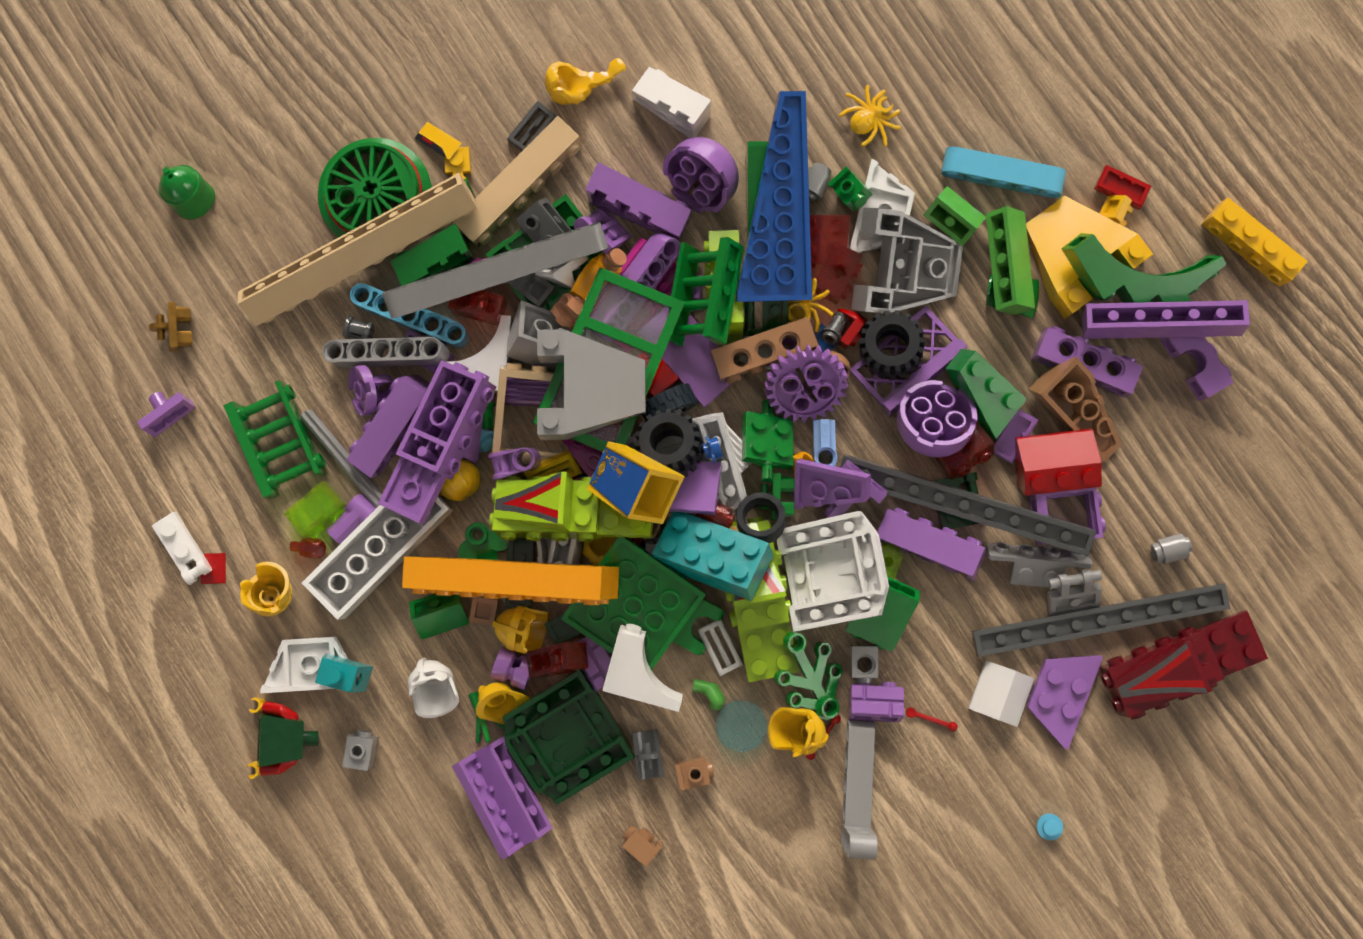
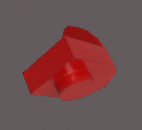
(852, 334)

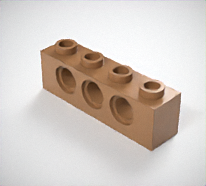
(723, 356)

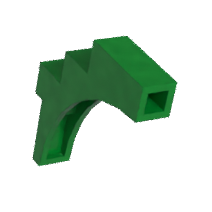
(1106, 276)

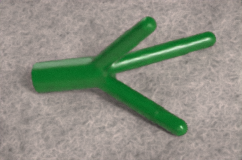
(480, 723)

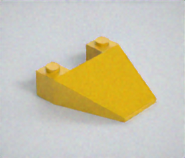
(1059, 226)

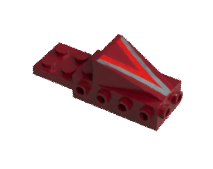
(1181, 665)

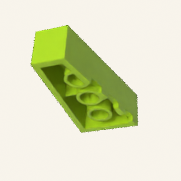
(737, 321)

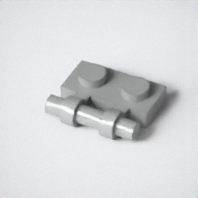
(1075, 598)

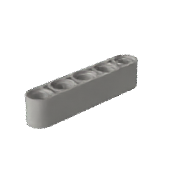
(374, 352)

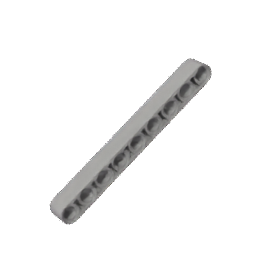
(495, 270)

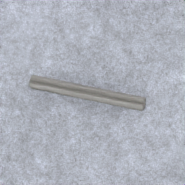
(340, 455)

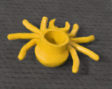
(871, 116)
(802, 309)

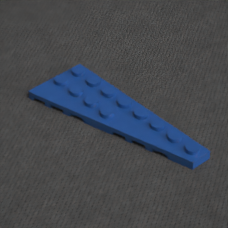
(779, 235)

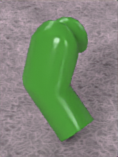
(712, 692)

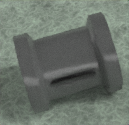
(358, 329)

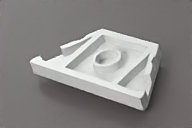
(887, 194)
(299, 663)

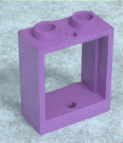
(1092, 503)

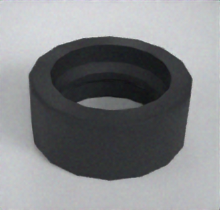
(761, 500)

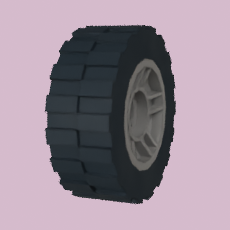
(675, 398)

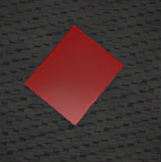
(218, 564)

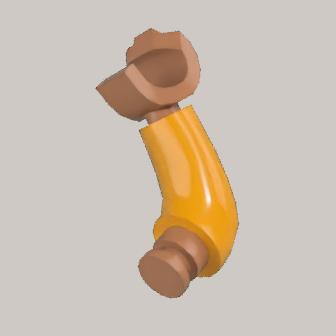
(570, 304)

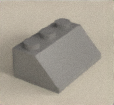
(523, 333)

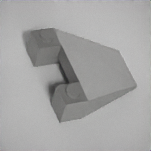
(914, 263)
(598, 385)

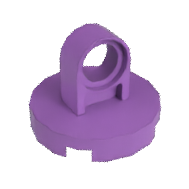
(367, 389)

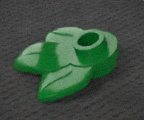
(485, 548)

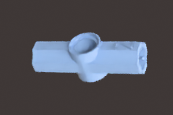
(824, 439)

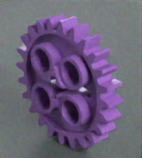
(827, 373)

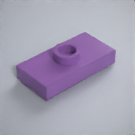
(1019, 426)

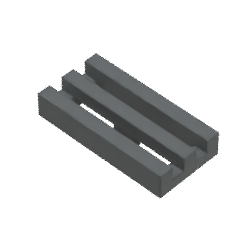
(525, 121)

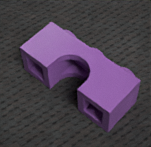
(1210, 373)

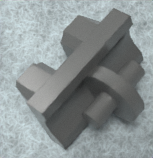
(647, 754)

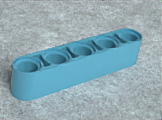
(1003, 172)
(418, 324)

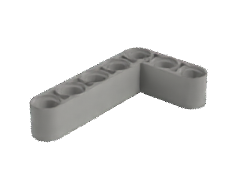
(857, 836)

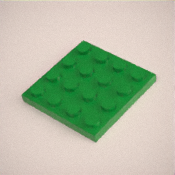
(647, 597)

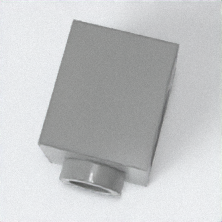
(857, 652)

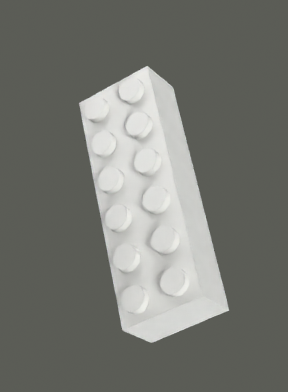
(369, 557)

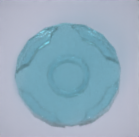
(741, 725)

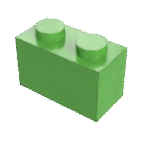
(954, 216)

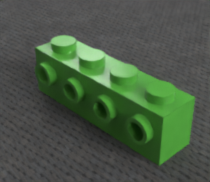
(1010, 260)

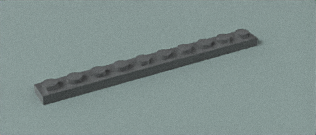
(978, 508)
(1100, 619)

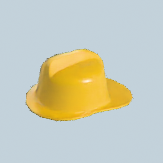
(497, 700)

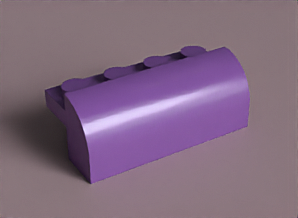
(502, 798)

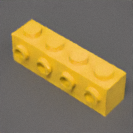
(1254, 242)

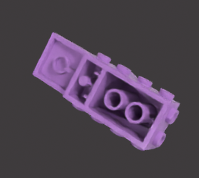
(437, 439)

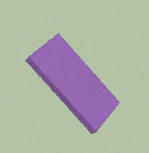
(696, 366)
(699, 490)

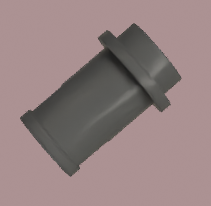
(832, 333)

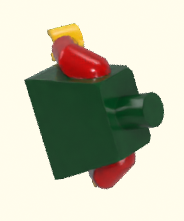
(279, 738)

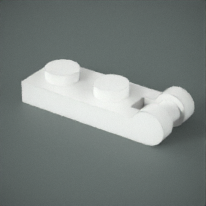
(181, 547)

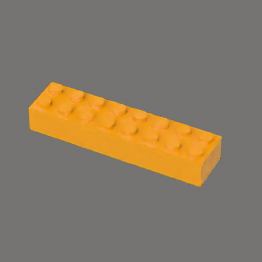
(511, 579)

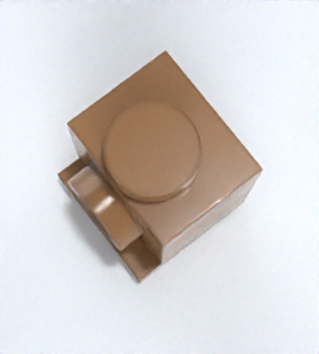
(684, 768)
(641, 844)

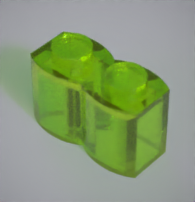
(315, 510)

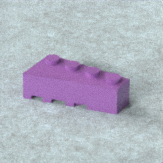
(637, 202)
(389, 426)
(932, 543)

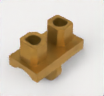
(176, 315)

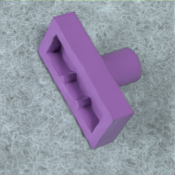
(165, 412)

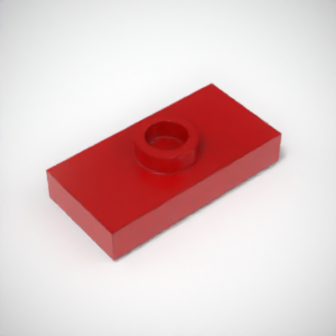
(1118, 183)

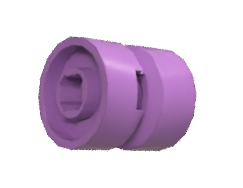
(511, 668)

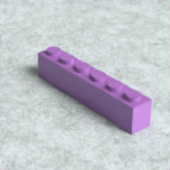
(1165, 319)

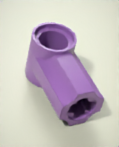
(355, 513)

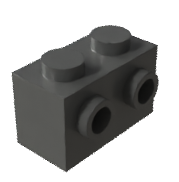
(542, 221)

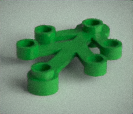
(812, 678)

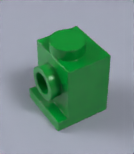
(850, 189)

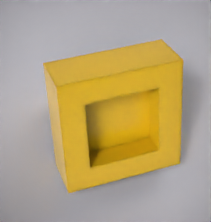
(1116, 207)

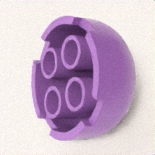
(711, 165)
(934, 418)

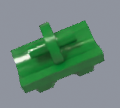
(779, 485)

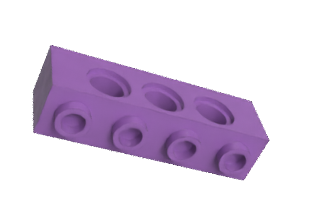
(1126, 368)

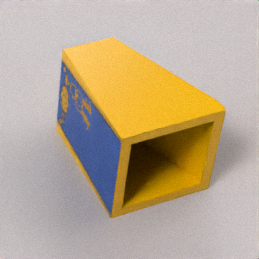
(634, 484)

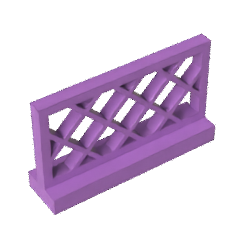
(927, 371)

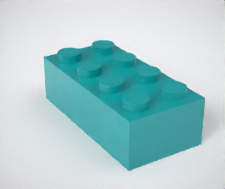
(713, 554)

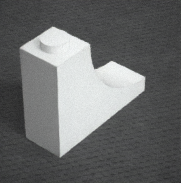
(493, 355)
(631, 675)

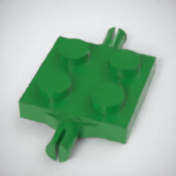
(767, 441)

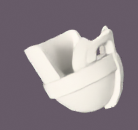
(432, 689)

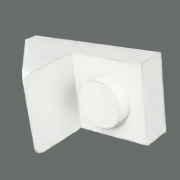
(562, 274)

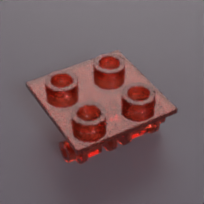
(829, 239)

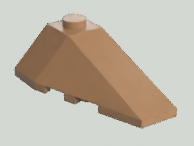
(1073, 399)

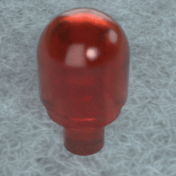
(309, 547)

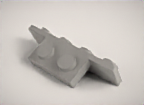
(1035, 564)

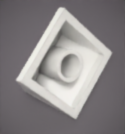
(1001, 693)

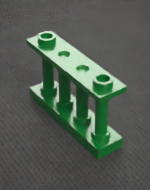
(722, 292)
(250, 437)

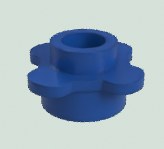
(712, 449)

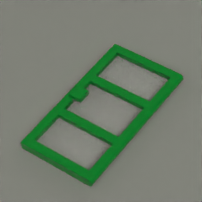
(629, 320)

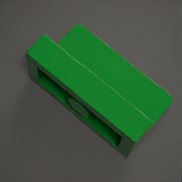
(437, 614)

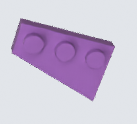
(826, 484)

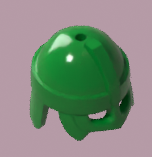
(186, 191)

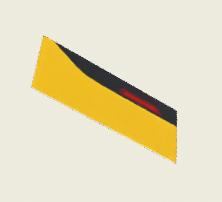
(438, 140)

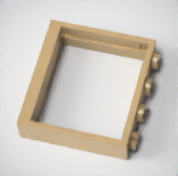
(515, 371)

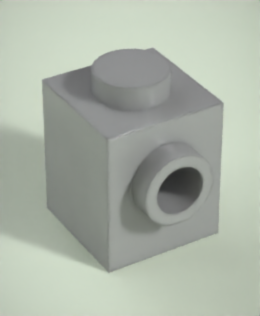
(360, 750)

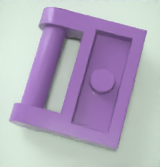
(614, 232)

